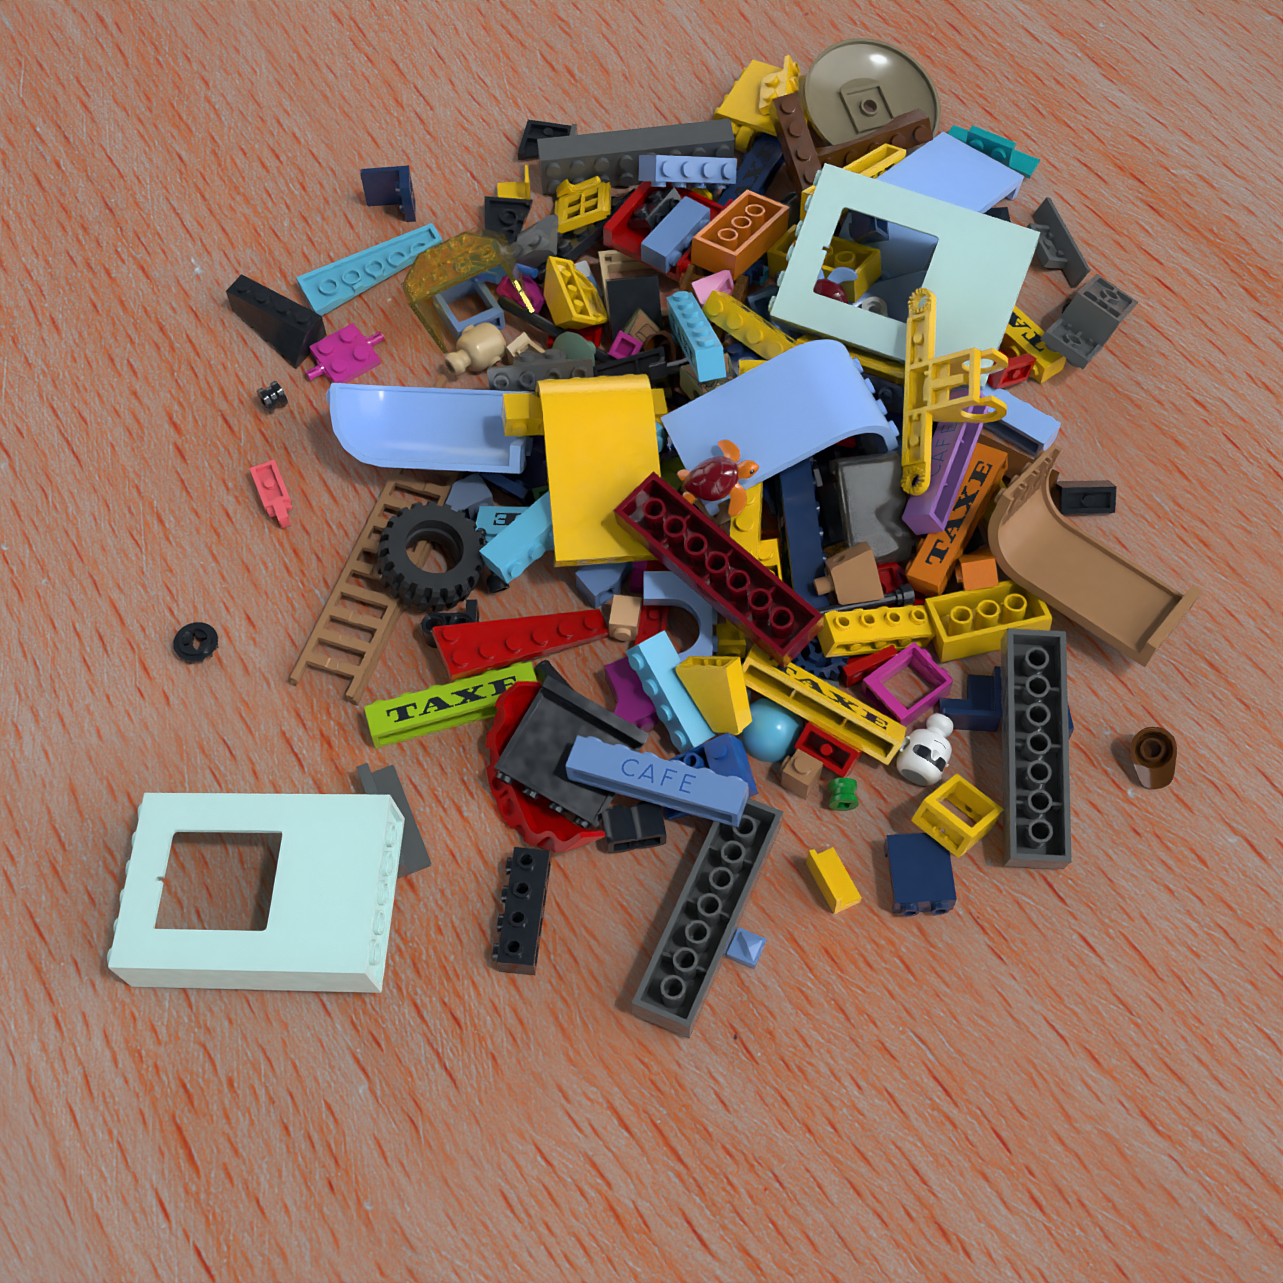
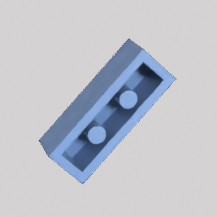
(674, 234)

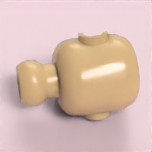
(476, 349)

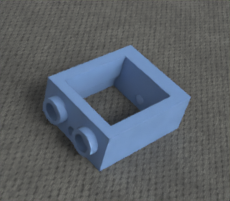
(494, 315)

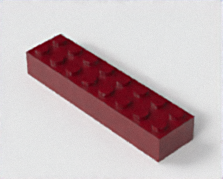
(719, 569)

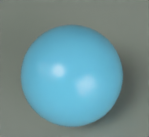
(772, 731)

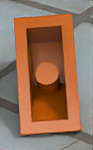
(977, 570)

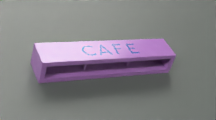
(950, 456)

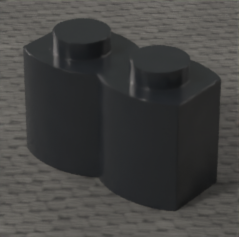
(633, 827)

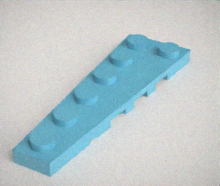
(352, 275)

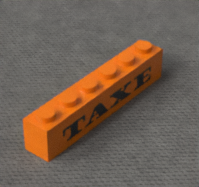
(940, 550)

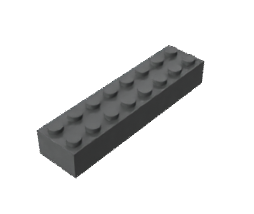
(616, 154)
(1035, 749)
(706, 919)

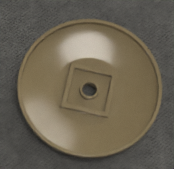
(867, 74)

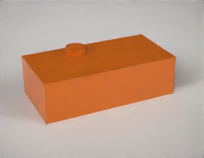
(740, 234)

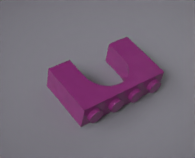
(629, 695)

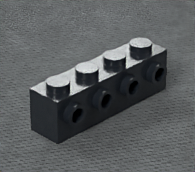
(523, 911)

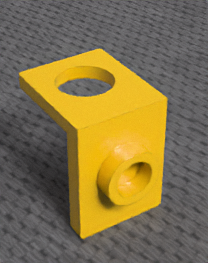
(515, 189)

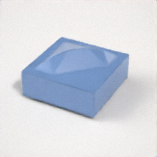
(746, 948)

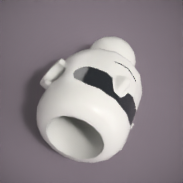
(926, 751)

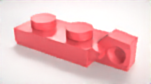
(272, 491)

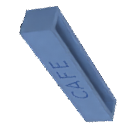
(658, 780)

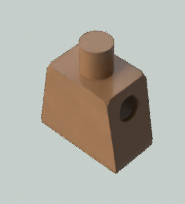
(851, 576)

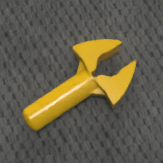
(567, 188)

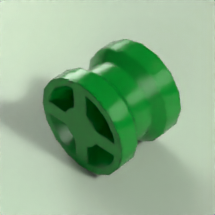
(843, 794)

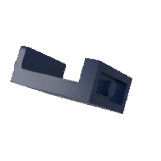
(919, 874)

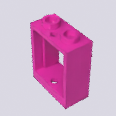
(887, 704)

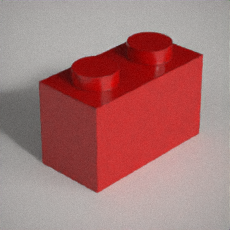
(828, 749)

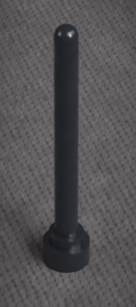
(902, 595)

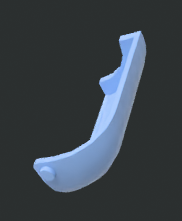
(426, 428)

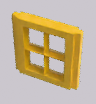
(602, 203)

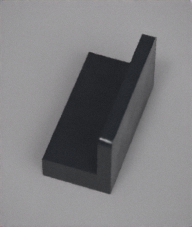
(1086, 497)

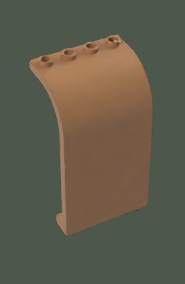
(1077, 570)

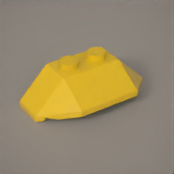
(572, 296)

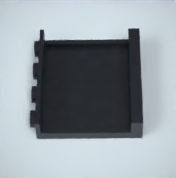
(544, 743)

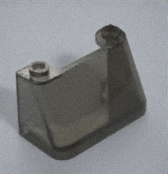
(874, 505)

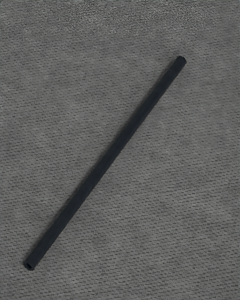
(554, 331)

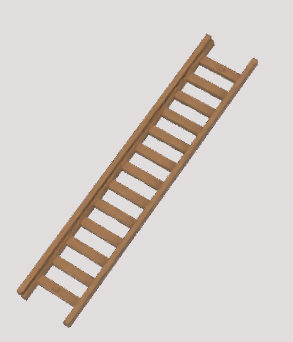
(386, 626)

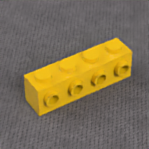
(874, 630)

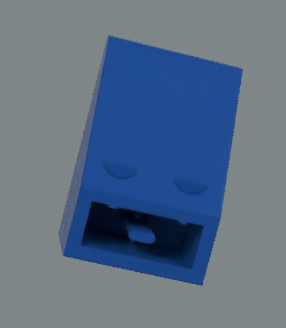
(723, 756)

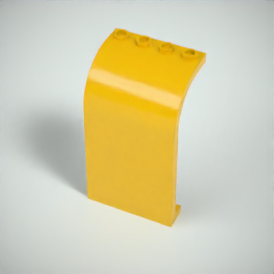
(597, 454)

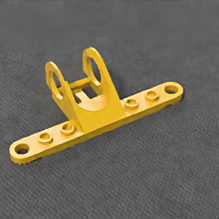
(928, 389)

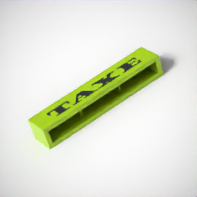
(442, 706)

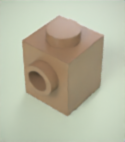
(801, 773)

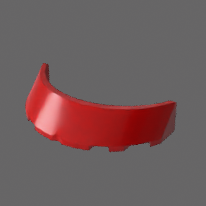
(529, 817)

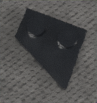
(539, 130)

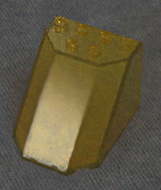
(453, 264)

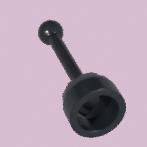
(494, 582)

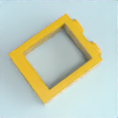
(958, 835)

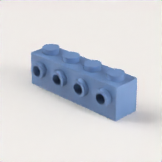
(687, 169)

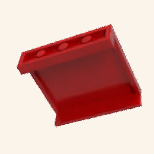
(623, 239)

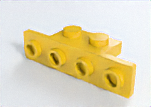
(779, 84)

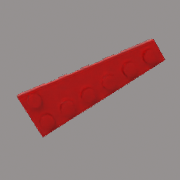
(498, 643)

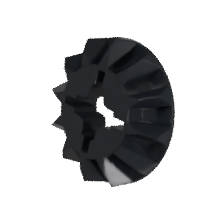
(184, 642)

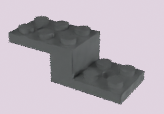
(1089, 321)

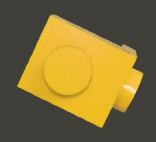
(730, 642)

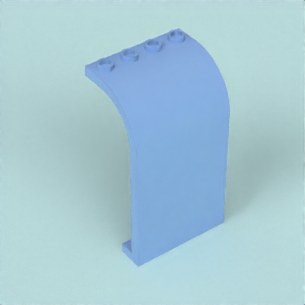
(946, 172)
(781, 412)

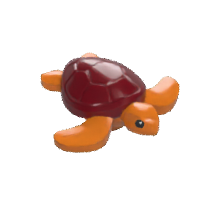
(719, 477)

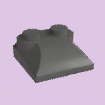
(536, 242)

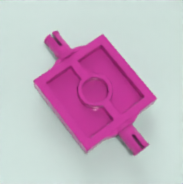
(344, 355)

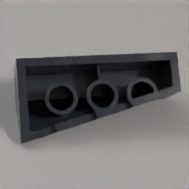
(277, 319)

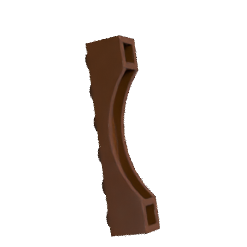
(903, 132)

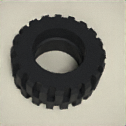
(437, 525)

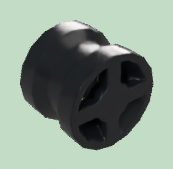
(272, 396)

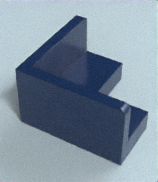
(982, 707)

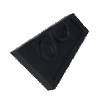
(506, 215)

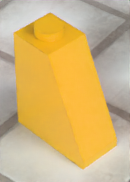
(718, 691)

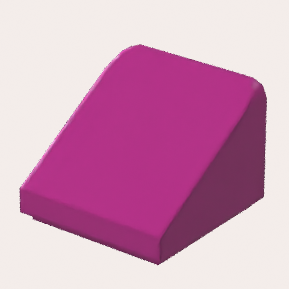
(624, 346)

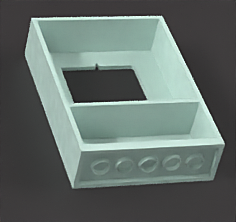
(971, 273)
(326, 903)

